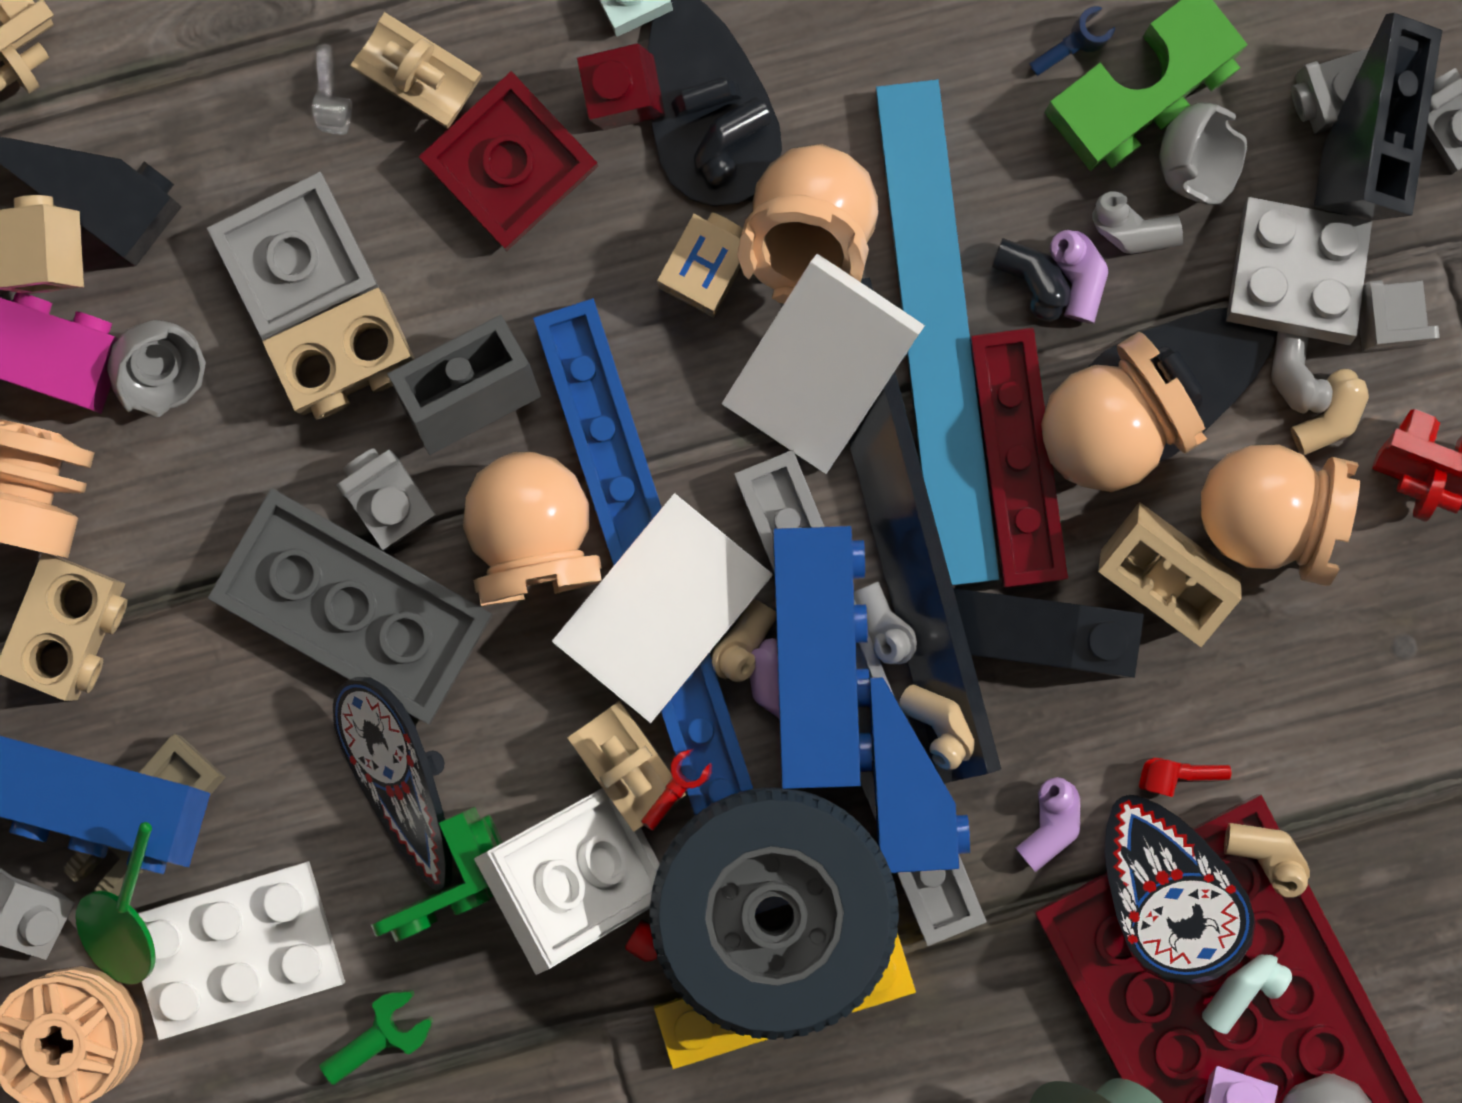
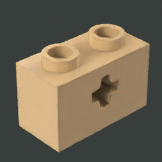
(1170, 574)

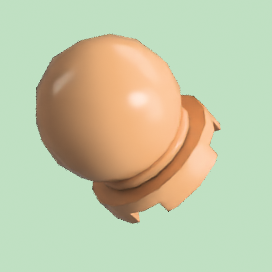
(807, 206)
(1113, 421)
(1275, 508)
(527, 525)

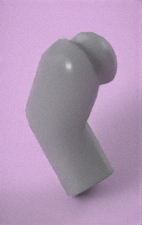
(891, 636)

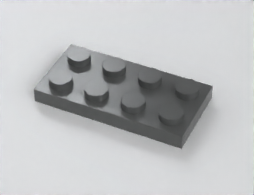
(350, 604)

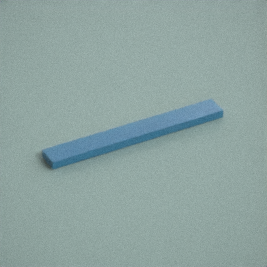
(942, 353)

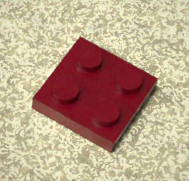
(508, 161)

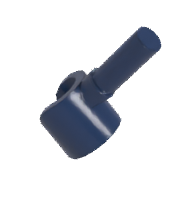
(1077, 40)

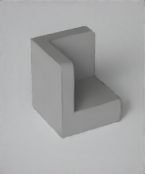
(1394, 316)

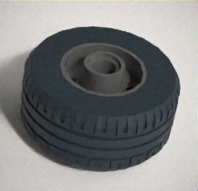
(784, 975)

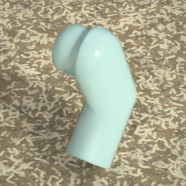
(1242, 986)

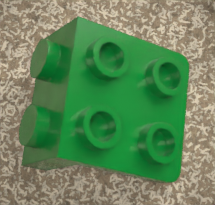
(467, 839)

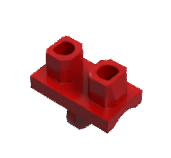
(1423, 467)

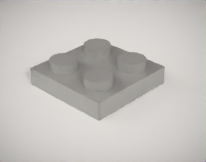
(292, 256)
(1299, 271)

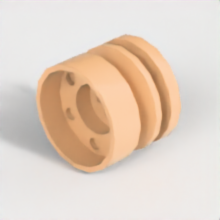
(27, 486)
(91, 1012)

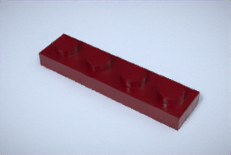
(1017, 458)

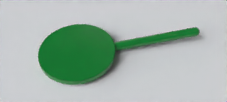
(113, 929)

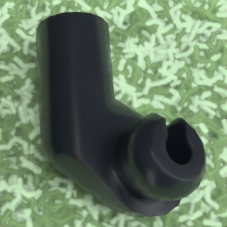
(724, 134)
(1041, 274)

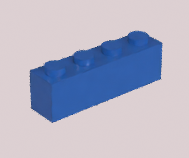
(818, 657)
(97, 804)

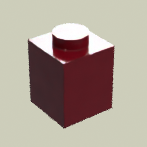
(621, 86)

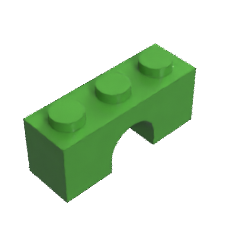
(1104, 118)

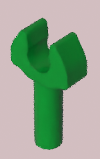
(378, 1037)

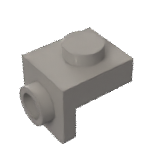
(30, 916)

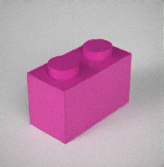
(54, 353)

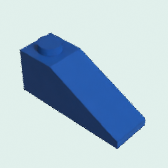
(912, 803)

